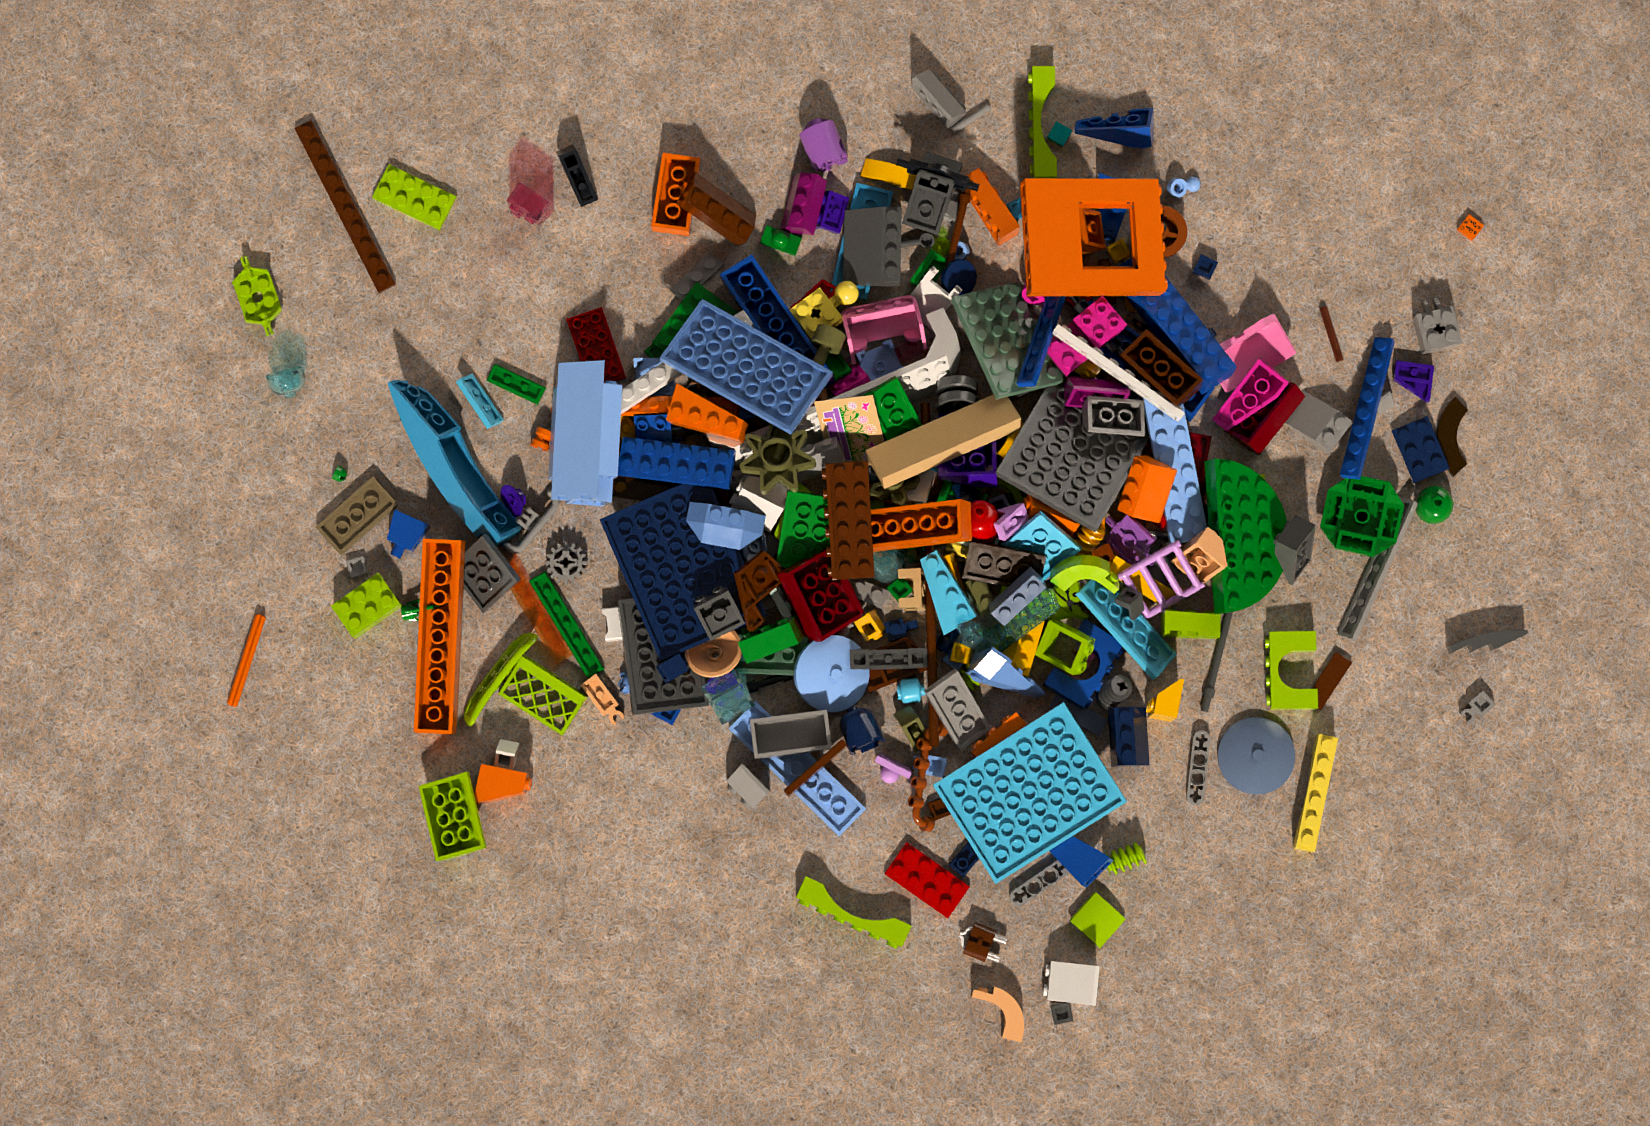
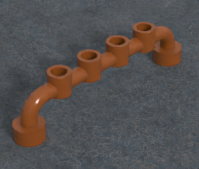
(919, 782)

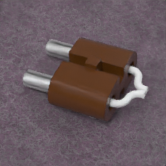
(980, 942)

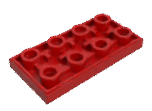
(596, 343)

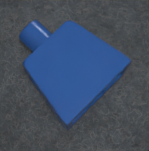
(405, 533)

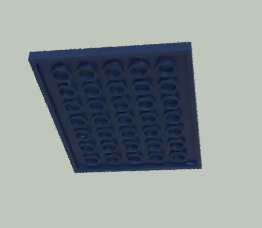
(671, 566)

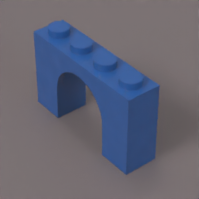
(1080, 691)

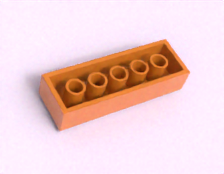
(921, 525)

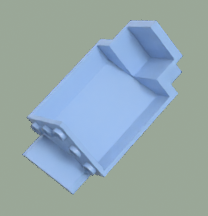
(584, 434)

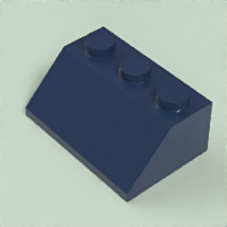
(1128, 736)

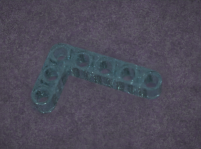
(1001, 637)

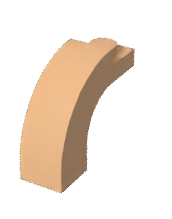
(1012, 1012)

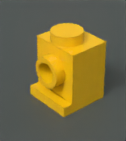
(865, 628)

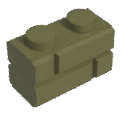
(980, 595)

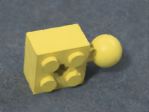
(817, 302)

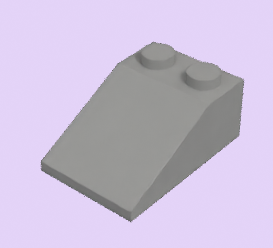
(1318, 423)

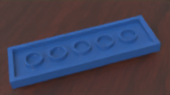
(676, 463)

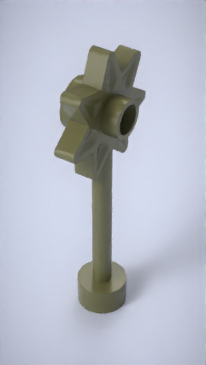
(779, 454)

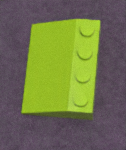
(452, 817)

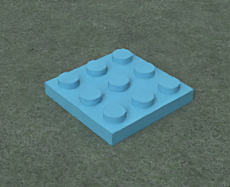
(1045, 537)

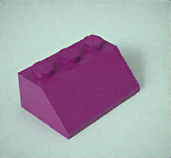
(803, 203)
(1077, 389)

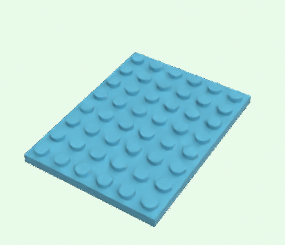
(1030, 793)

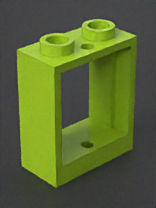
(1048, 641)

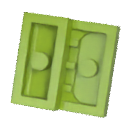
(1097, 919)

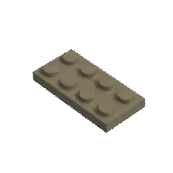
(356, 516)

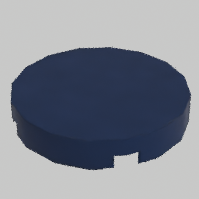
(959, 273)

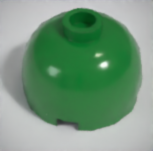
(1434, 504)

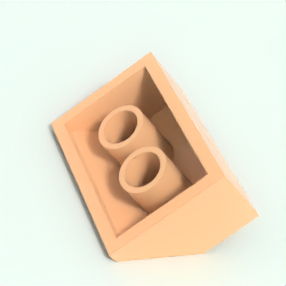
(1204, 554)

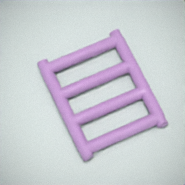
(1158, 556)

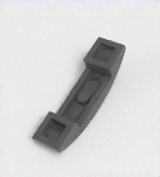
(888, 659)

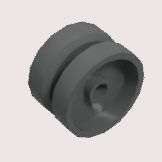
(955, 393)

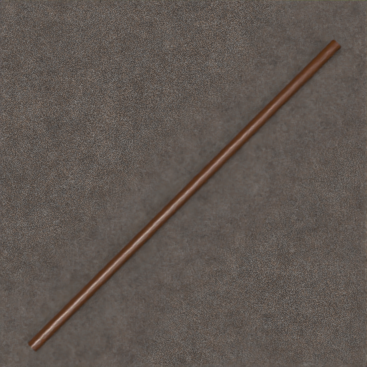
(930, 622)

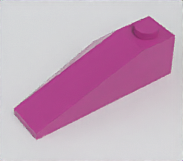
(1254, 392)

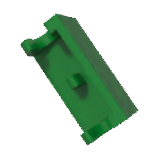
(931, 259)

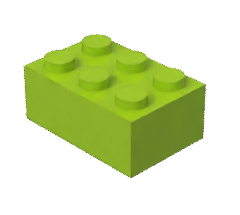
(366, 605)

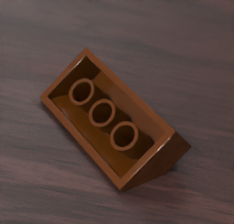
(717, 210)
(1162, 368)

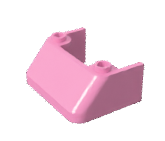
(882, 321)

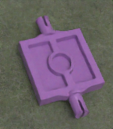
(1129, 539)

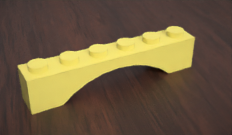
(1316, 793)

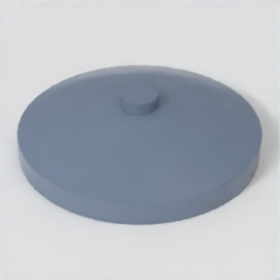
(1256, 755)

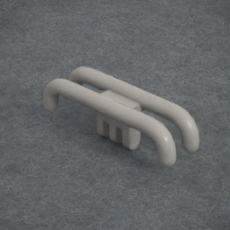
(533, 525)

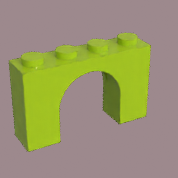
(1281, 696)

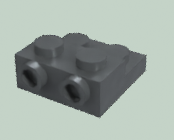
(718, 612)

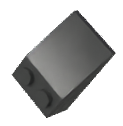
(1295, 547)

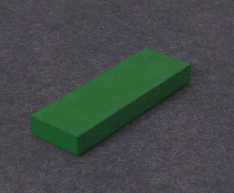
(516, 384)

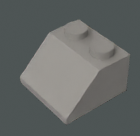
(747, 786)

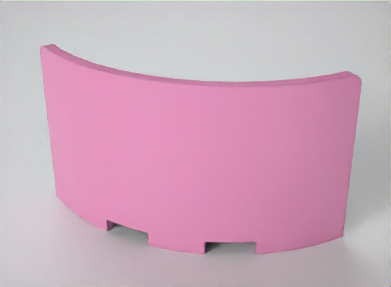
(1262, 340)

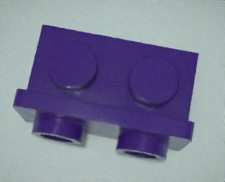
(832, 212)

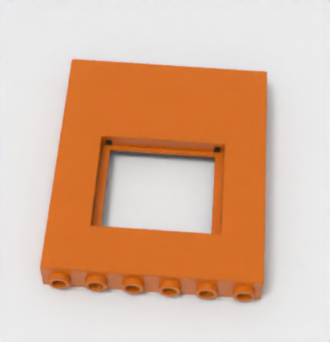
(1054, 237)

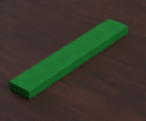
(566, 625)

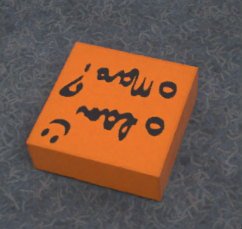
(1470, 227)

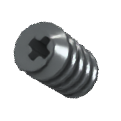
(1114, 692)

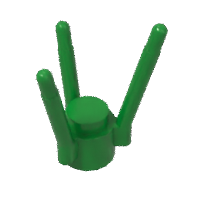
(411, 611)

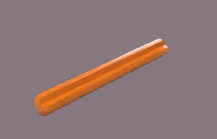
(246, 660)

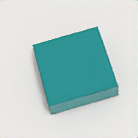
(1059, 134)

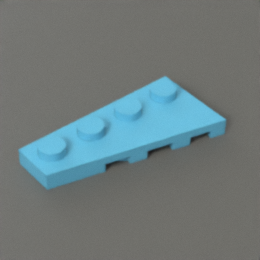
(946, 593)

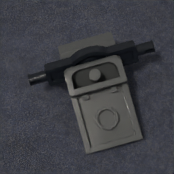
(933, 190)

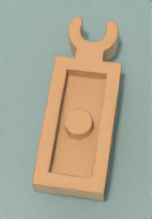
(601, 697)

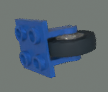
(658, 429)

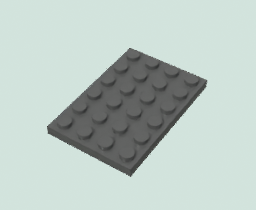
(645, 683)

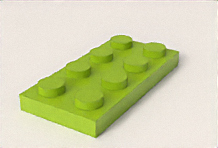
(414, 197)

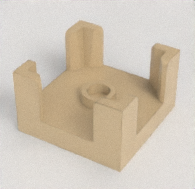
(917, 577)

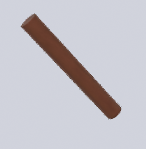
(1331, 334)

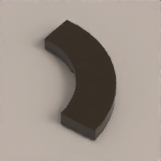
(1447, 435)

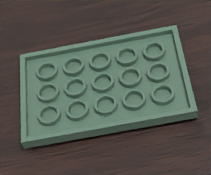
(1000, 335)

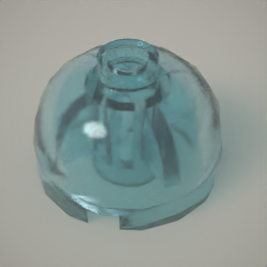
(286, 381)
(887, 565)

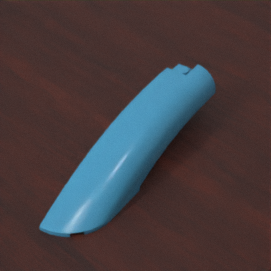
(450, 464)

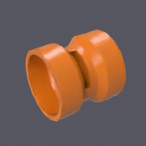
(541, 439)

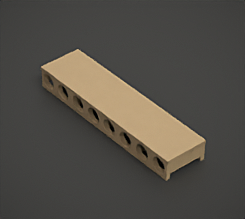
(943, 439)

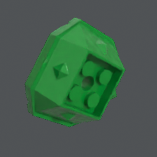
(1366, 496)

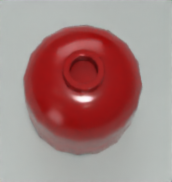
(982, 521)

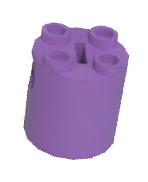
(823, 144)

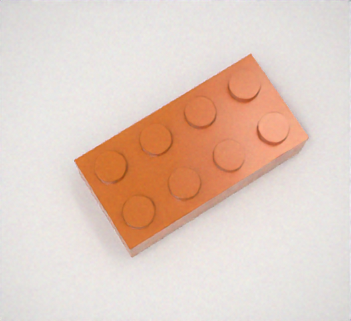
(672, 180)

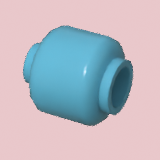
(910, 690)

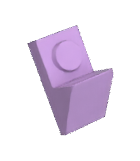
(1010, 520)

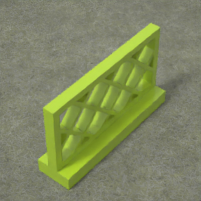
(552, 680)

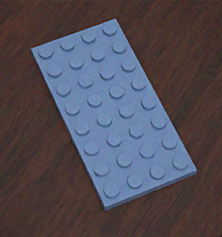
(746, 366)

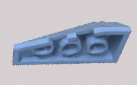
(995, 669)

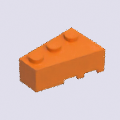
(1009, 726)

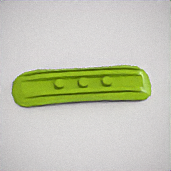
(496, 675)

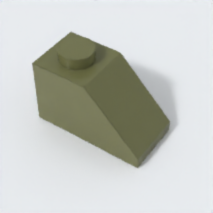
(910, 725)

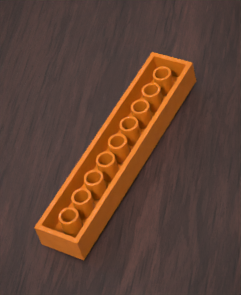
(439, 636)

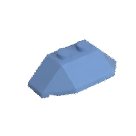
(724, 525)

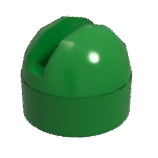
(339, 474)

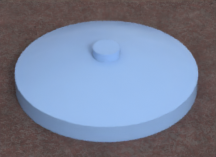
(825, 675)

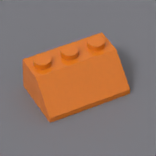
(1147, 489)

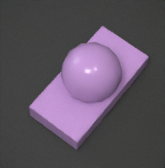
(892, 769)

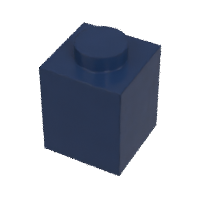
(673, 668)

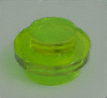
(941, 246)

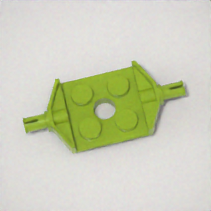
(246, 285)

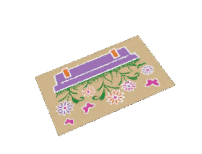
(853, 423)

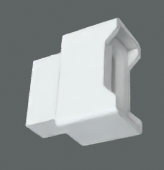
(613, 624)

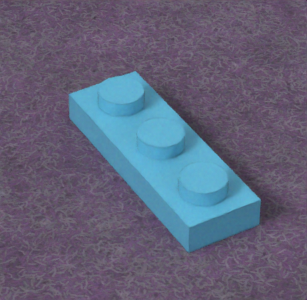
(479, 401)

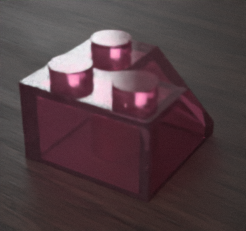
(529, 205)

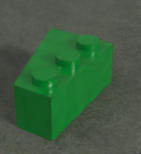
(771, 638)

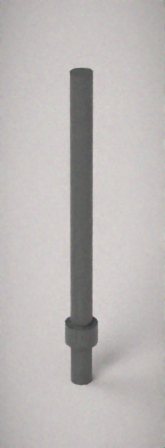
(1209, 691)

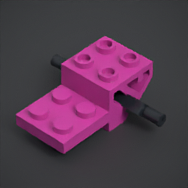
(1097, 325)

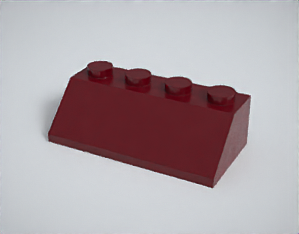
(1262, 426)

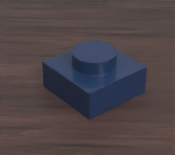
(1205, 267)

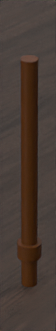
(964, 199)

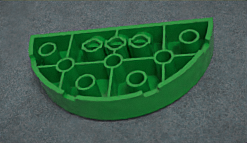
(1247, 519)

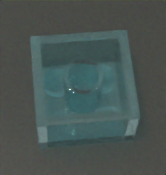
(727, 696)

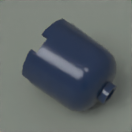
(860, 730)

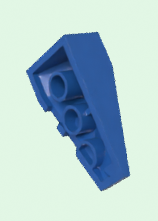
(1129, 130)

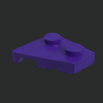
(1415, 378)

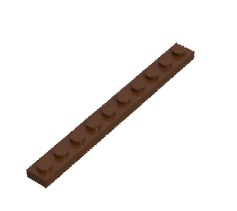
(345, 206)

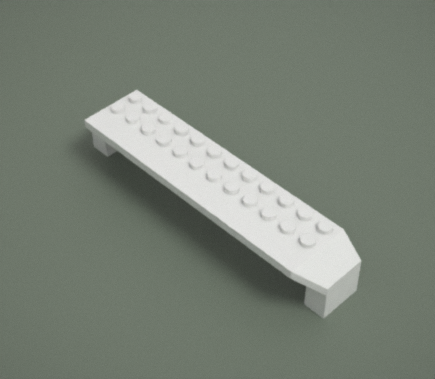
(916, 379)

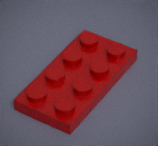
(927, 880)

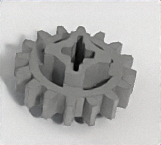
(576, 563)

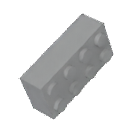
(790, 734)

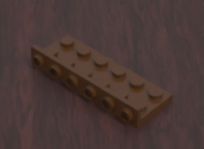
(848, 520)

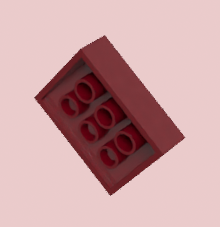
(818, 601)

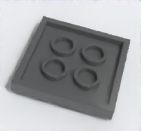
(487, 573)

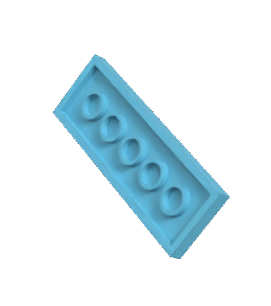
(1135, 636)

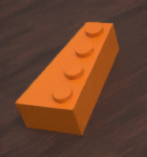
(992, 209)
(701, 415)

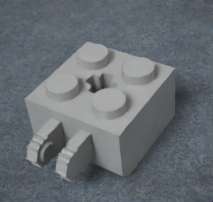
(1443, 319)

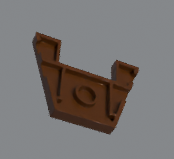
(753, 583)

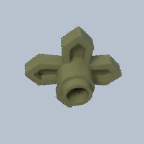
(896, 491)

